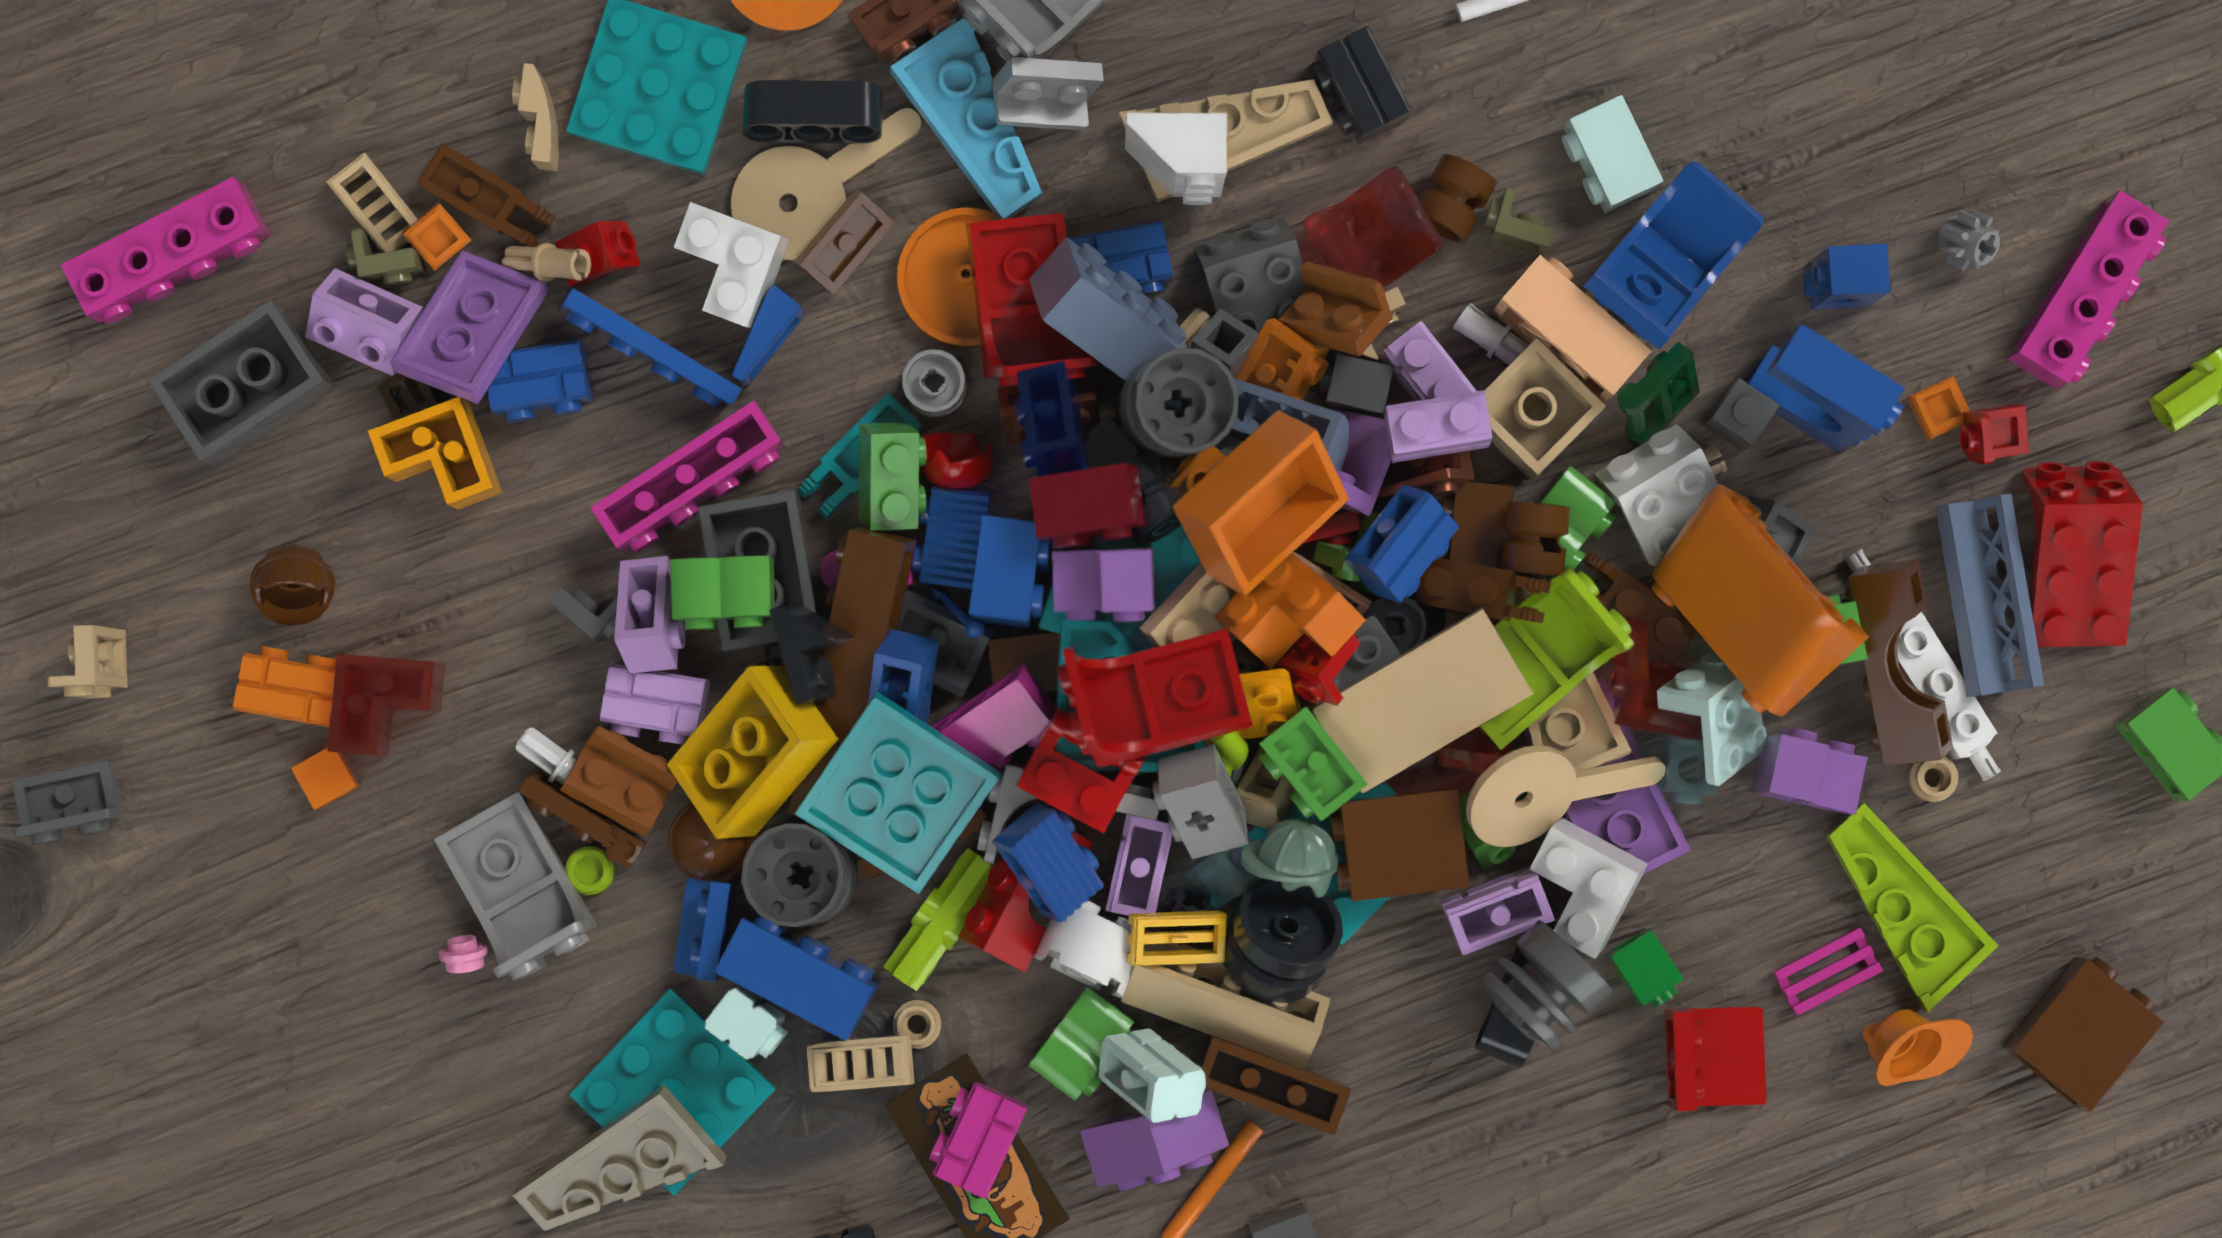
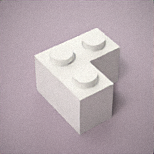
(745, 259)
(1598, 877)

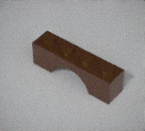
(1907, 721)

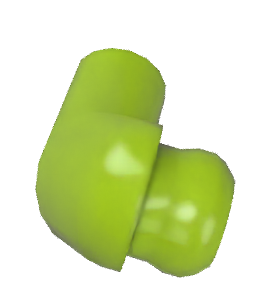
(1232, 750)

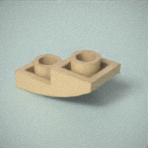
(536, 105)

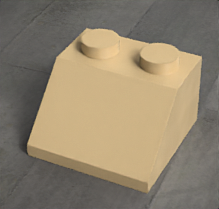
(1538, 409)

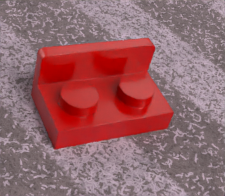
(1314, 669)

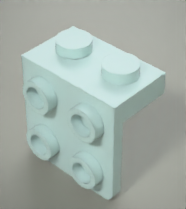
(1730, 726)

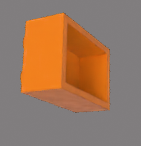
(1261, 502)

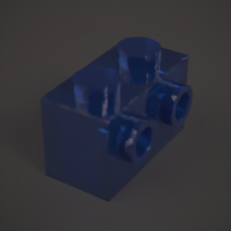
(1051, 420)

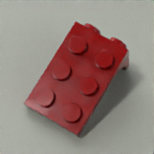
(1008, 317)
(2082, 553)
(1154, 698)

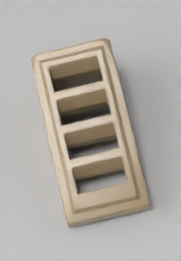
(351, 172)
(1264, 805)
(830, 1066)

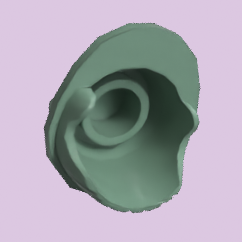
(1293, 854)

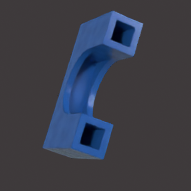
(1826, 390)

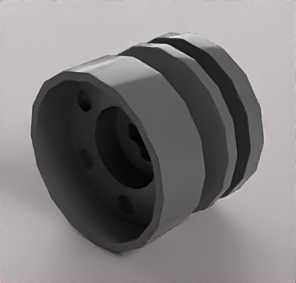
(1206, 398)
(774, 864)
(1546, 986)

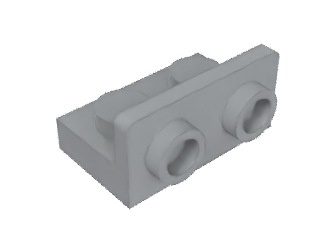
(1045, 92)

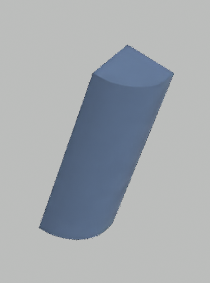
(1259, 404)

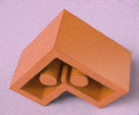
(1286, 606)

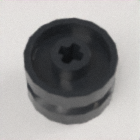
(1281, 941)

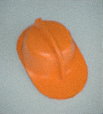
(1914, 1048)

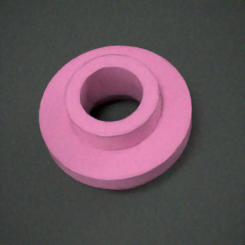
(463, 954)

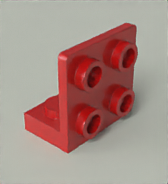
(1715, 1057)

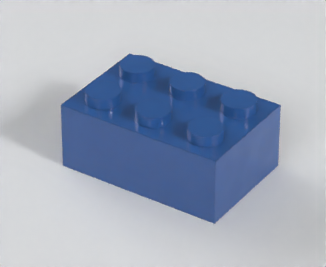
(1008, 573)
(798, 975)

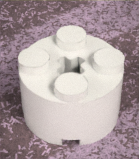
(1089, 948)

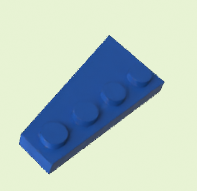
(631, 340)

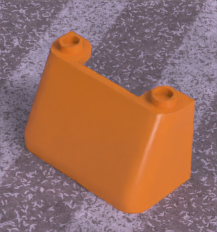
(1753, 603)

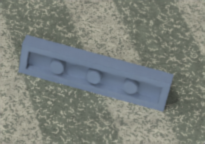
(1982, 597)

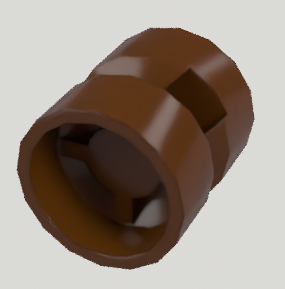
(1455, 195)
(1535, 537)

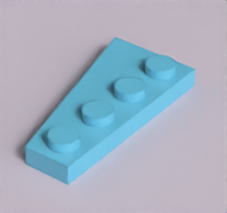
(954, 95)

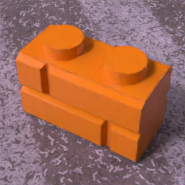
(286, 688)

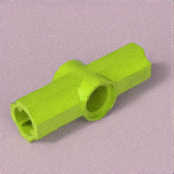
(2191, 393)
(939, 921)

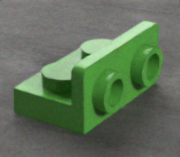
(1312, 765)

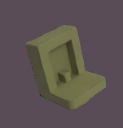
(391, 267)

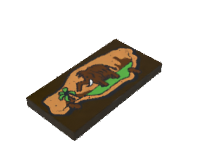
(1020, 1197)

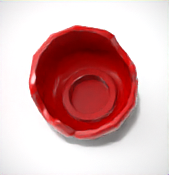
(956, 460)

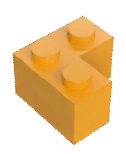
(440, 439)

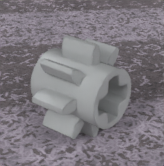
(1969, 240)

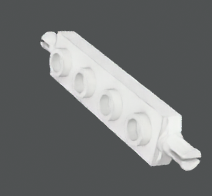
(1935, 674)

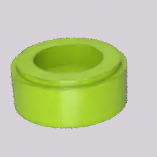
(590, 870)

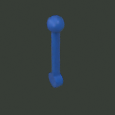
(973, 627)

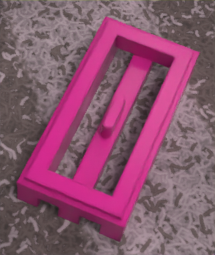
(1863, 953)

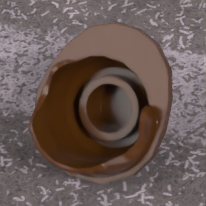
(292, 585)
(700, 853)

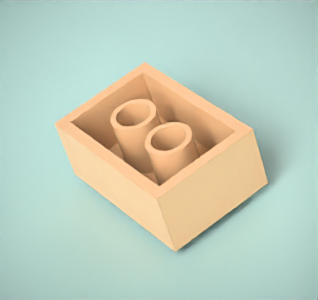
(1572, 327)

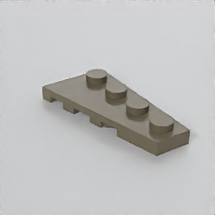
(632, 1153)

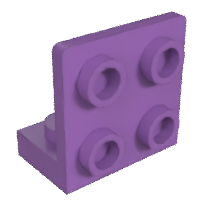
(1364, 462)

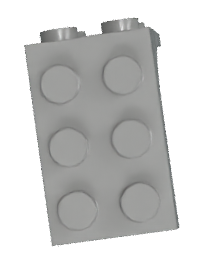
(1028, 26)
(1010, 798)
(516, 886)

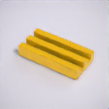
(1138, 937)

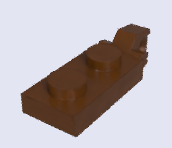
(585, 823)

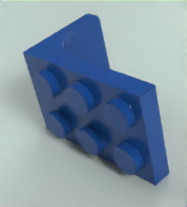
(1674, 253)

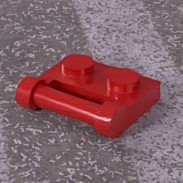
(1070, 784)

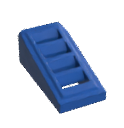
(771, 328)

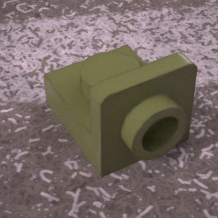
(1523, 233)

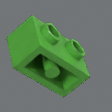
(890, 476)
(2174, 743)

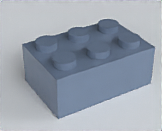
(1103, 309)

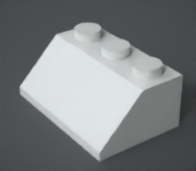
(1181, 152)

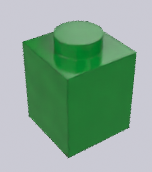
(1645, 968)

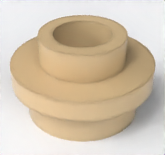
(1946, 785)
(932, 1018)

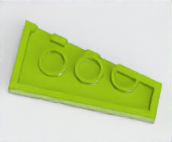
(1916, 916)

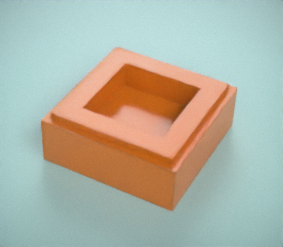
(436, 236)
(1938, 407)
(325, 778)

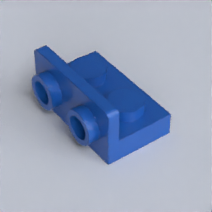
(704, 928)

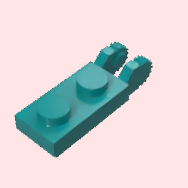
(844, 456)

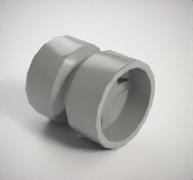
(934, 384)

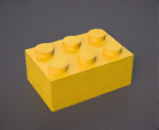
(751, 753)

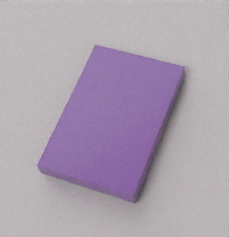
(469, 327)

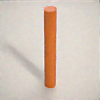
(1213, 1181)

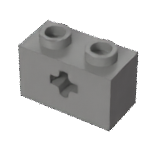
(1201, 802)

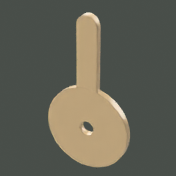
(811, 180)
(1550, 789)

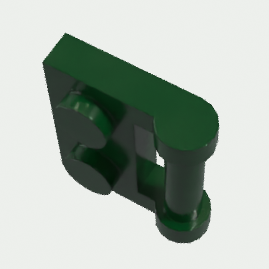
(1668, 386)

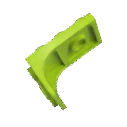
(1559, 653)

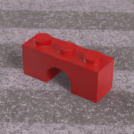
(1002, 919)

